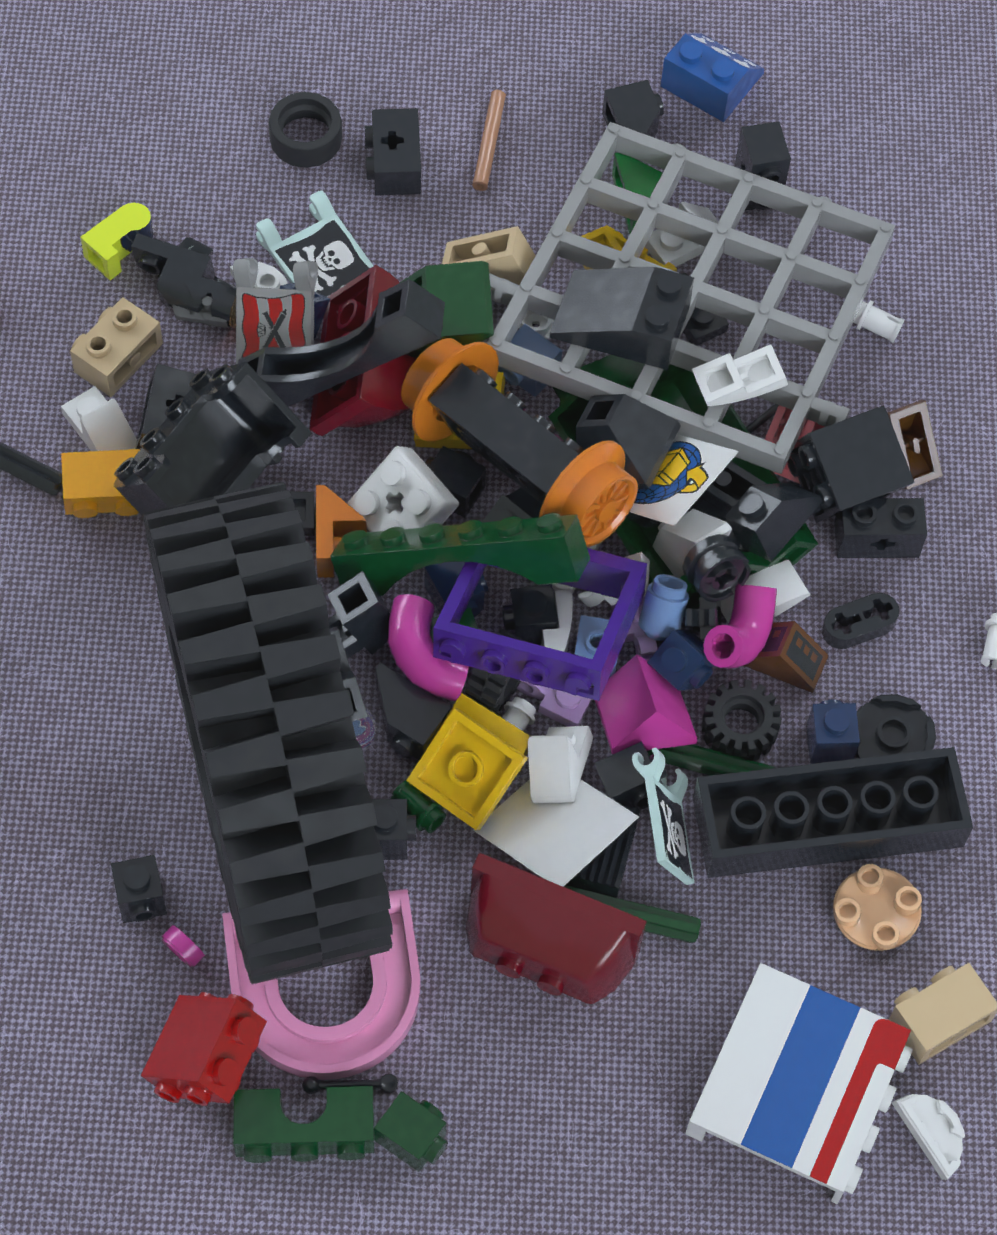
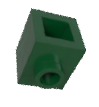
(412, 1131)

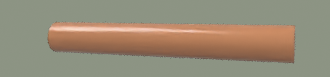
(489, 140)

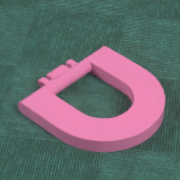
(347, 1047)

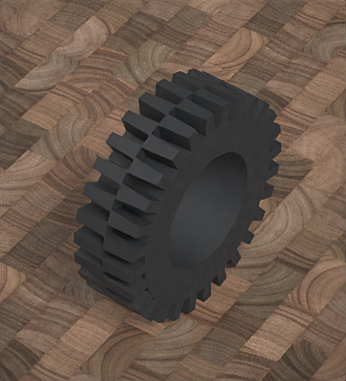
(270, 731)

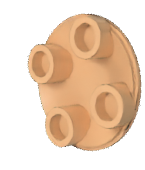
(877, 908)

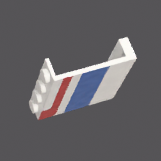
(802, 1080)

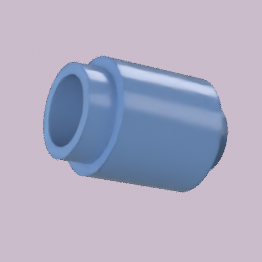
(663, 607)

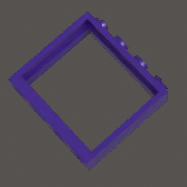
(538, 664)

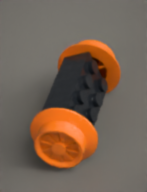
(456, 394)

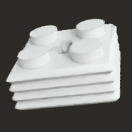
(402, 475)

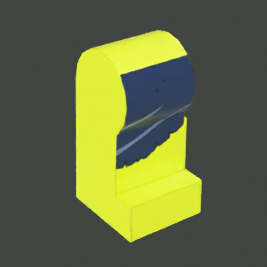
(112, 238)

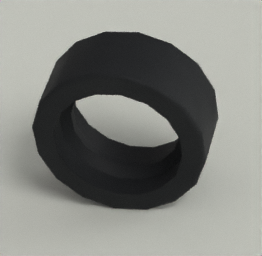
(310, 106)

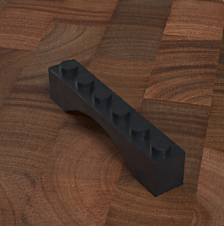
(399, 324)

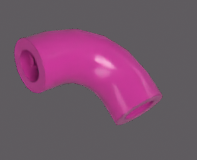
(747, 630)
(413, 648)

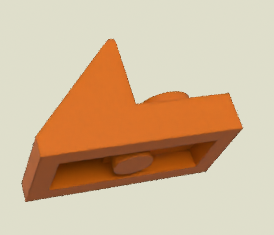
(333, 521)

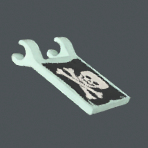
(324, 242)
(667, 816)

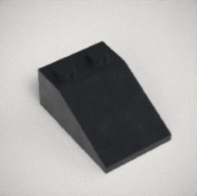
(625, 312)

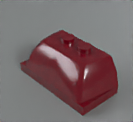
(375, 393)
(549, 932)

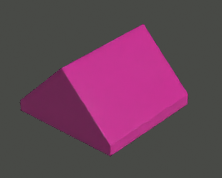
(644, 708)

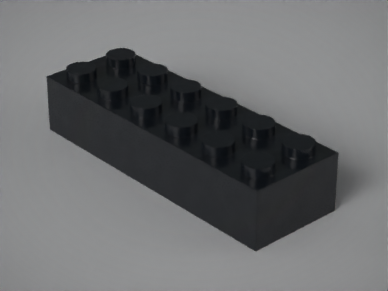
(831, 812)

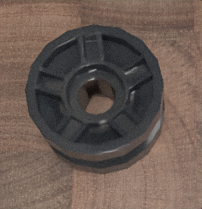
(716, 567)

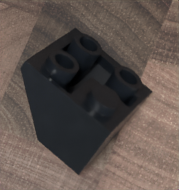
(635, 426)

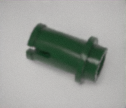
(428, 813)

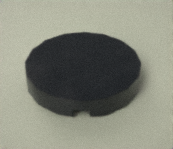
(893, 726)

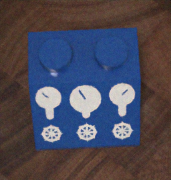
(708, 75)

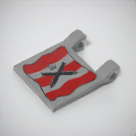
(273, 314)

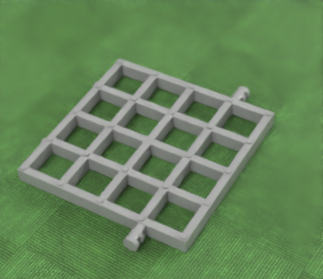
(718, 239)

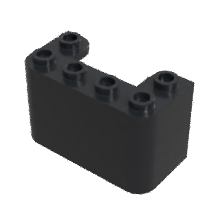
(210, 441)

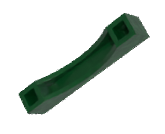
(537, 548)

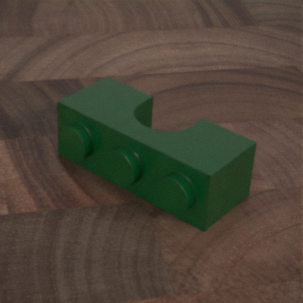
(265, 1131)

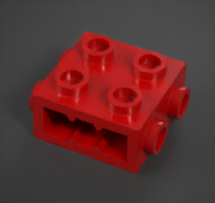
(204, 1048)

